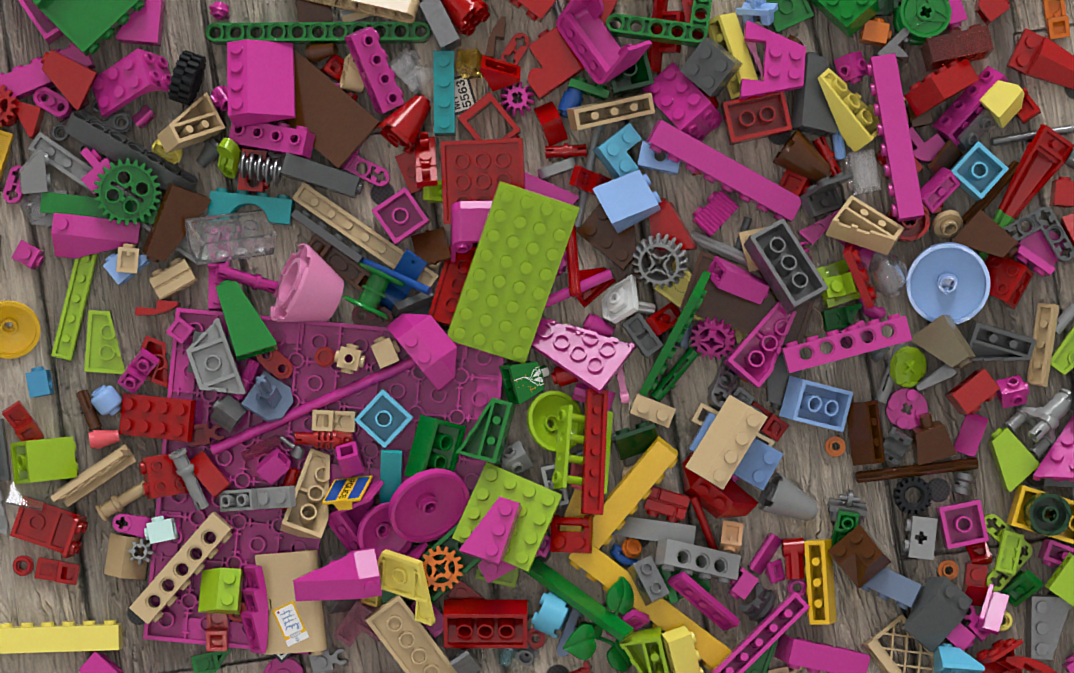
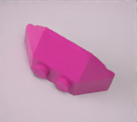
(427, 346)

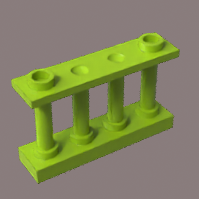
(564, 437)

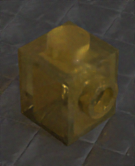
(469, 63)

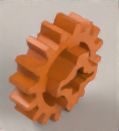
(452, 577)

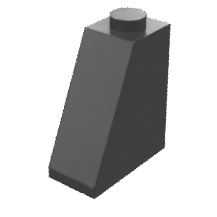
(777, 383)

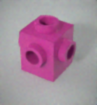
(851, 67)
(1012, 391)

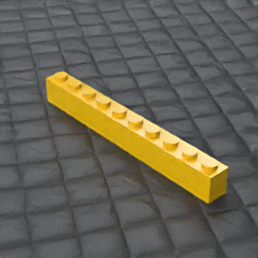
(661, 612)

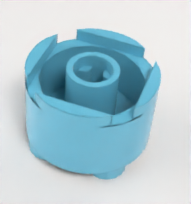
(551, 615)

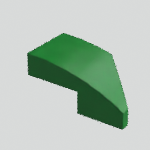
(839, 317)
(209, 661)

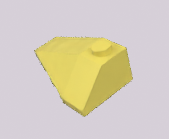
(852, 116)

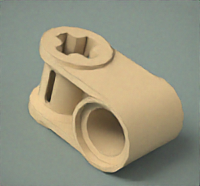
(350, 76)

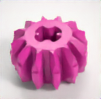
(524, 98)

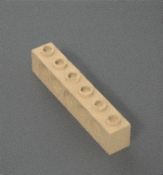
(142, 605)

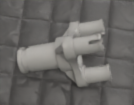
(1043, 420)

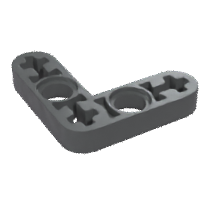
(1037, 224)

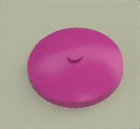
(428, 505)

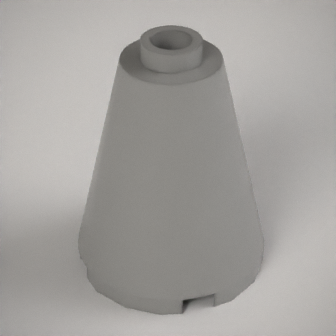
(787, 500)

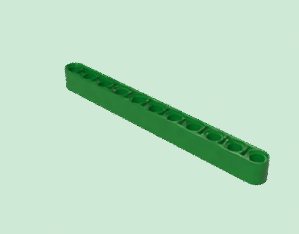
(310, 27)

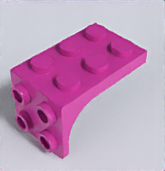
(129, 79)
(684, 103)

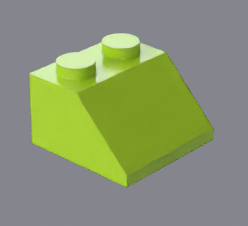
(221, 591)

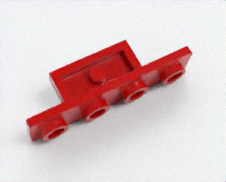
(657, 48)

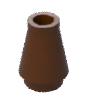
(319, 51)

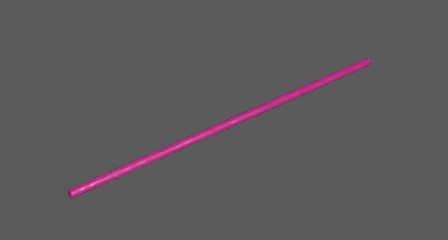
(371, 379)

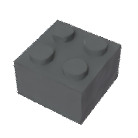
(710, 67)

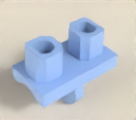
(754, 8)

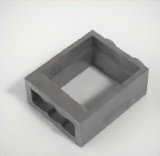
(440, 24)

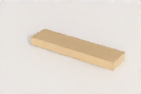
(1042, 354)

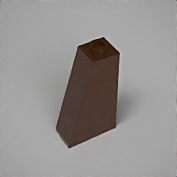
(170, 221)

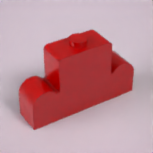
(556, 62)

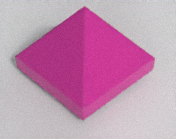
(774, 571)

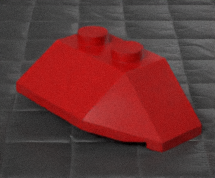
(720, 503)

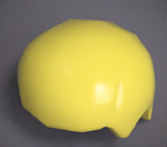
(172, 157)

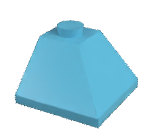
(954, 660)

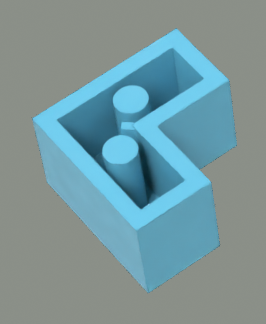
(614, 150)

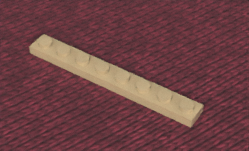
(355, 230)

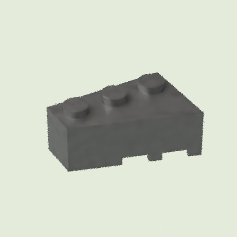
(1044, 624)

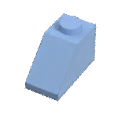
(122, 278)

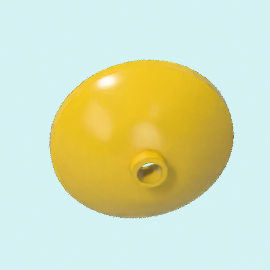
(22, 334)

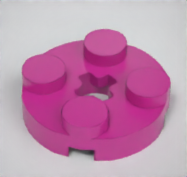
(895, 404)

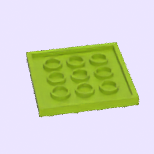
(536, 515)

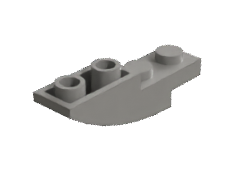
(257, 498)

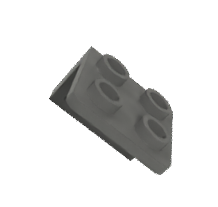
(824, 197)

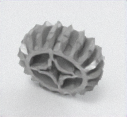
(669, 274)

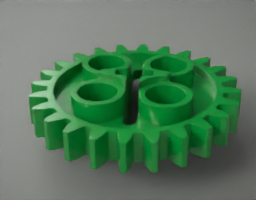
(136, 175)

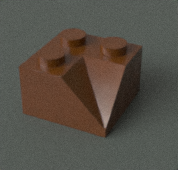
(859, 556)

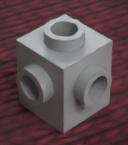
(515, 459)

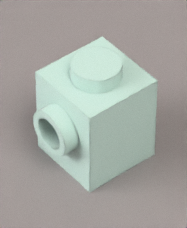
(160, 530)

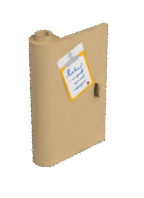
(291, 623)

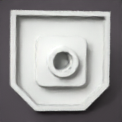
(622, 301)

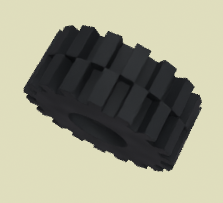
(187, 77)

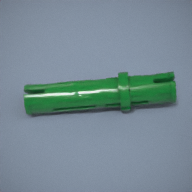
(658, 394)

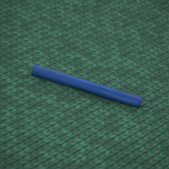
(404, 279)

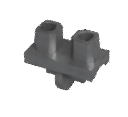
(847, 503)

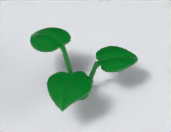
(582, 643)

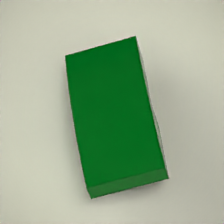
(844, 524)

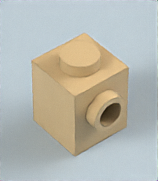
(386, 351)

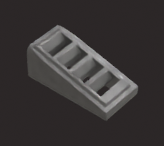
(938, 375)

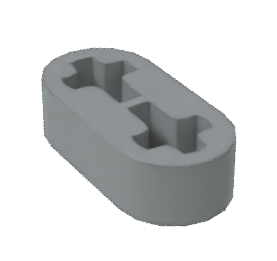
(556, 168)

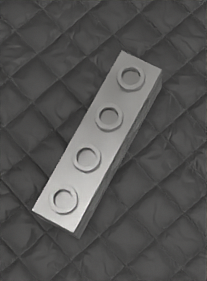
(726, 562)

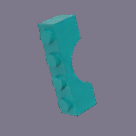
(444, 93)
(277, 209)

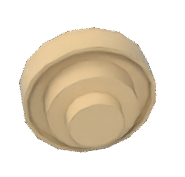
(947, 224)

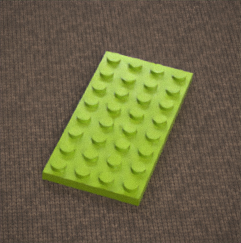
(512, 272)

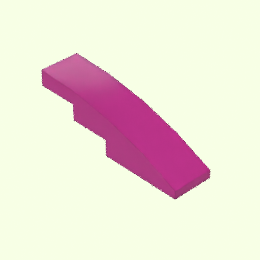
(256, 616)

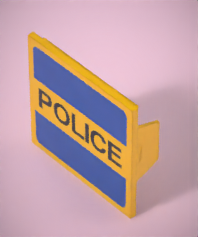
(346, 491)

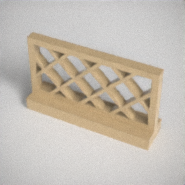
(95, 476)
(884, 660)

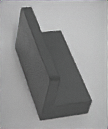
(415, 304)

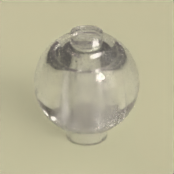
(887, 274)

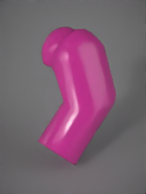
(873, 312)

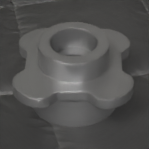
(526, 659)

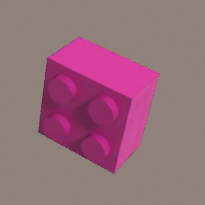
(400, 216)
(962, 524)

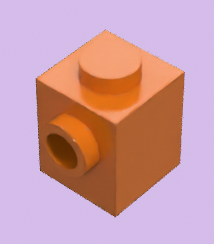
(875, 33)

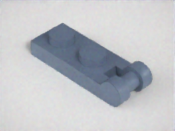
(569, 628)

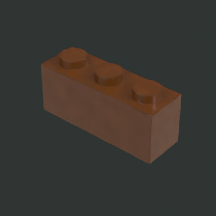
(865, 433)

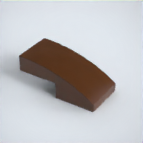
(497, 34)

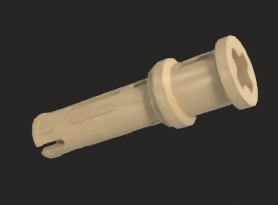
(117, 503)

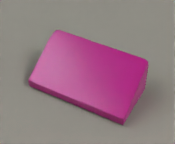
(939, 189)
(970, 434)
(765, 553)

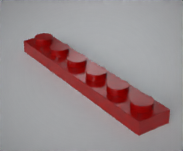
(594, 452)

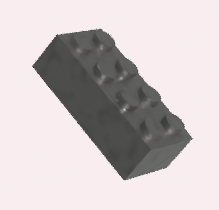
(785, 266)

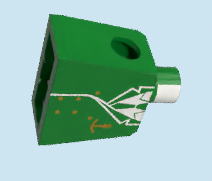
(523, 380)

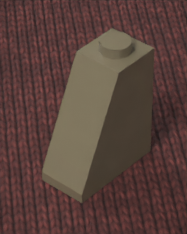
(945, 342)

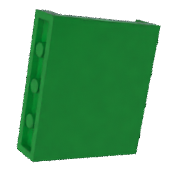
(88, 21)

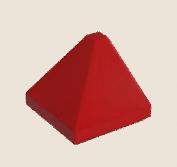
(333, 67)
(979, 553)

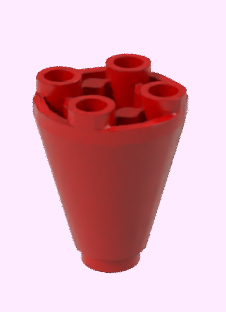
(466, 14)

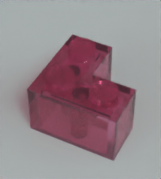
(355, 623)

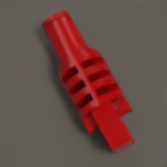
(323, 439)

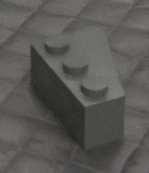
(997, 344)

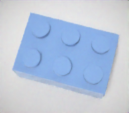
(816, 404)

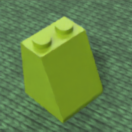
(43, 460)

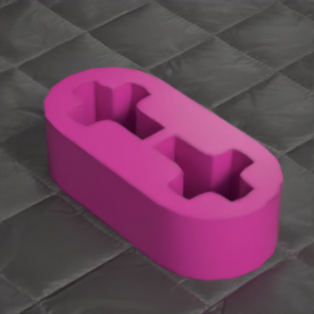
(10, 185)

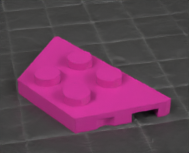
(1060, 459)

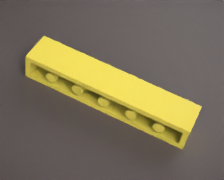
(60, 638)

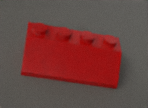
(485, 623)

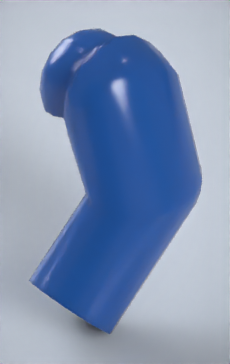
(620, 558)

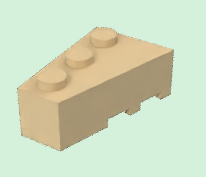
(192, 126)
(864, 227)

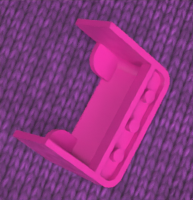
(594, 43)
(467, 224)
(346, 522)

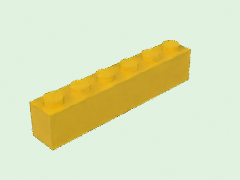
(632, 489)

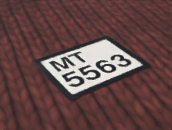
(463, 95)

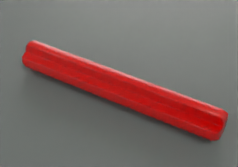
(573, 265)

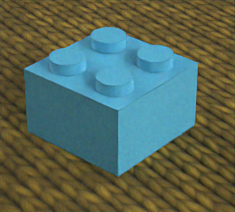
(978, 171)
(384, 418)

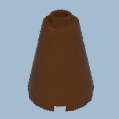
(802, 158)

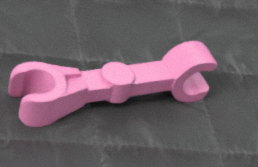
(757, 61)
(624, 397)

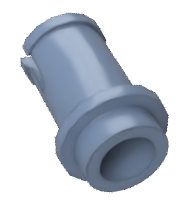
(685, 340)

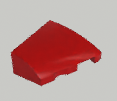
(160, 372)

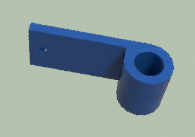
(410, 266)

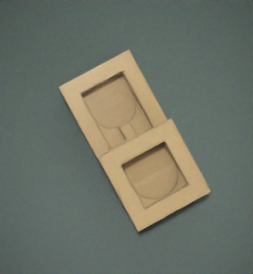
(333, 420)

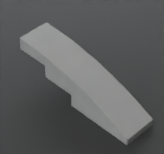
(656, 530)

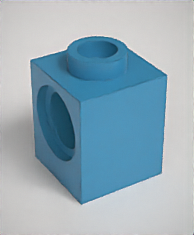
(39, 382)

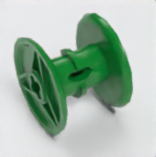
(922, 18)
(373, 291)

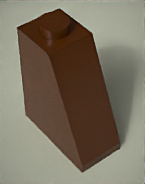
(987, 236)

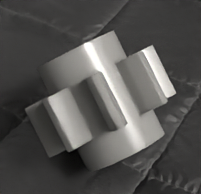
(135, 551)

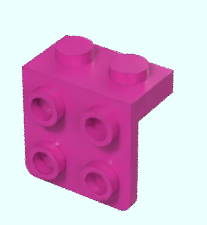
(1037, 253)

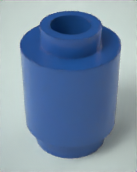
(570, 99)

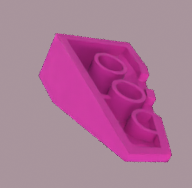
(84, 235)
(347, 578)

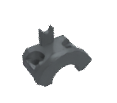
(895, 446)
(761, 606)

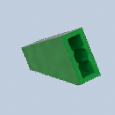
(246, 328)

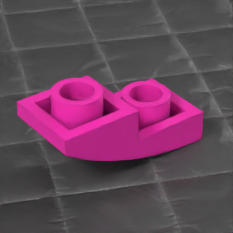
(138, 370)

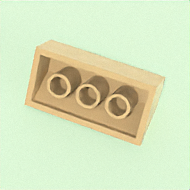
(726, 442)

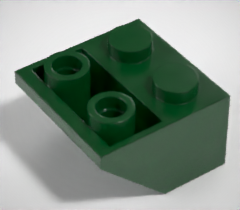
(636, 441)

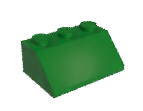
(434, 445)

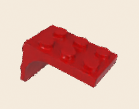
(51, 528)
(1000, 649)

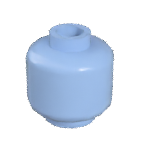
(106, 400)

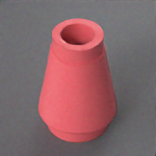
(103, 438)

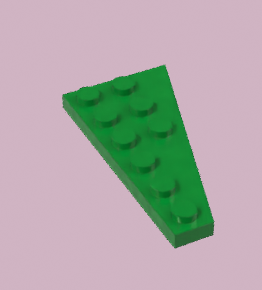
(676, 334)

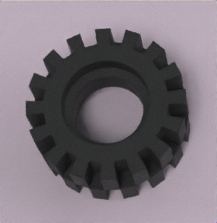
(903, 504)

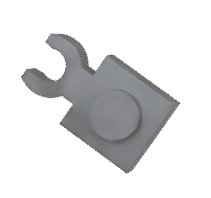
(324, 662)

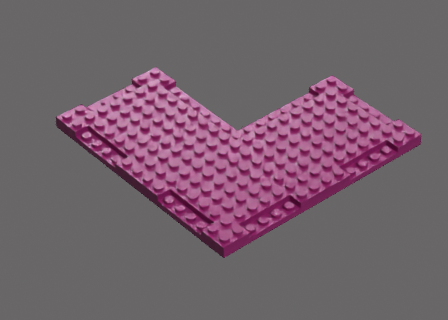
(259, 530)

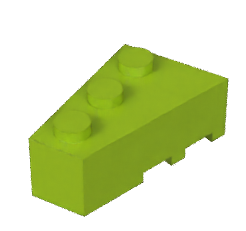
(647, 651)

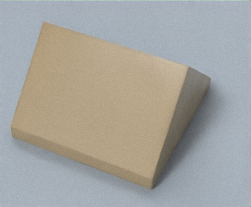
(118, 558)

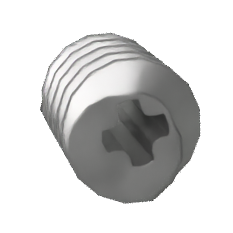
(260, 168)

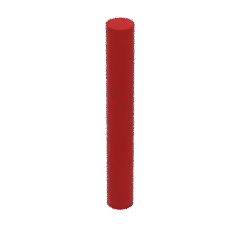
(703, 522)

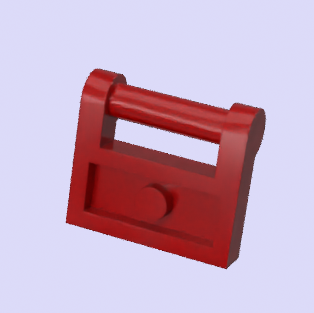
(571, 541)

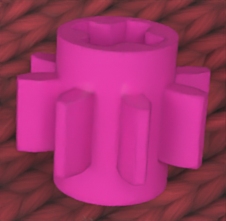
(220, 97)

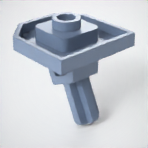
(268, 398)

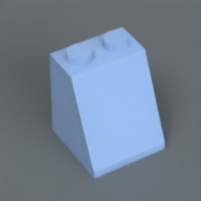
(628, 199)

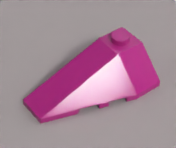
(759, 350)

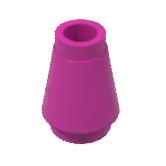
(598, 325)

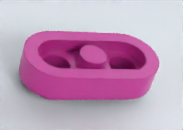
(54, 102)

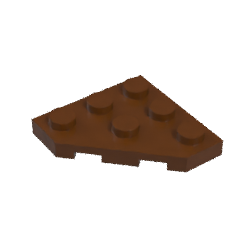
(603, 236)

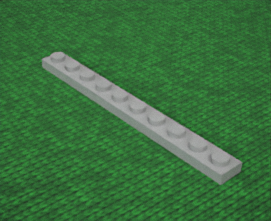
(77, 169)

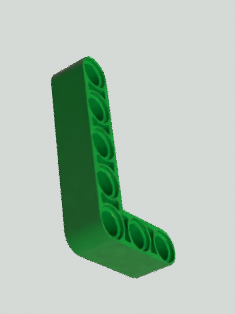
(666, 25)

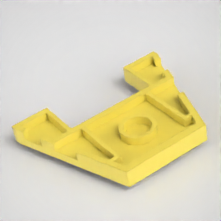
(405, 578)

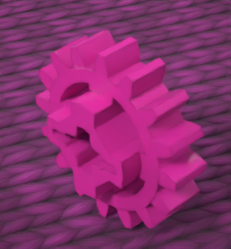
(713, 338)

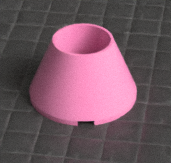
(306, 289)

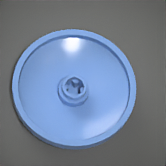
(948, 282)

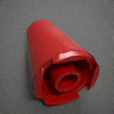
(406, 122)

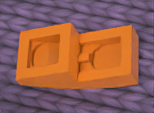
(1056, 19)

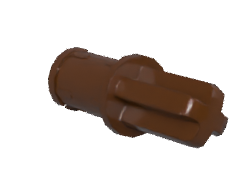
(88, 410)

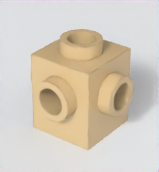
(357, 362)

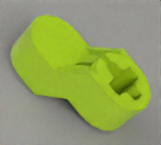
(228, 158)

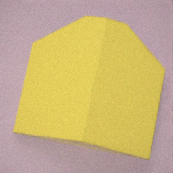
(1003, 101)

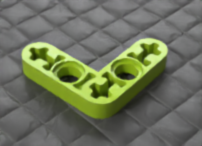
(1023, 558)

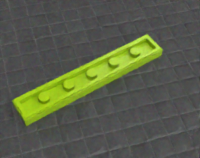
(74, 307)

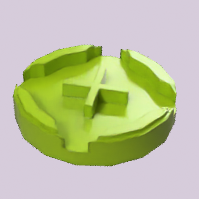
(907, 366)

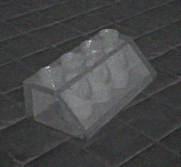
(230, 237)

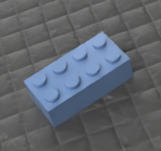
(756, 464)

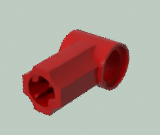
(793, 551)

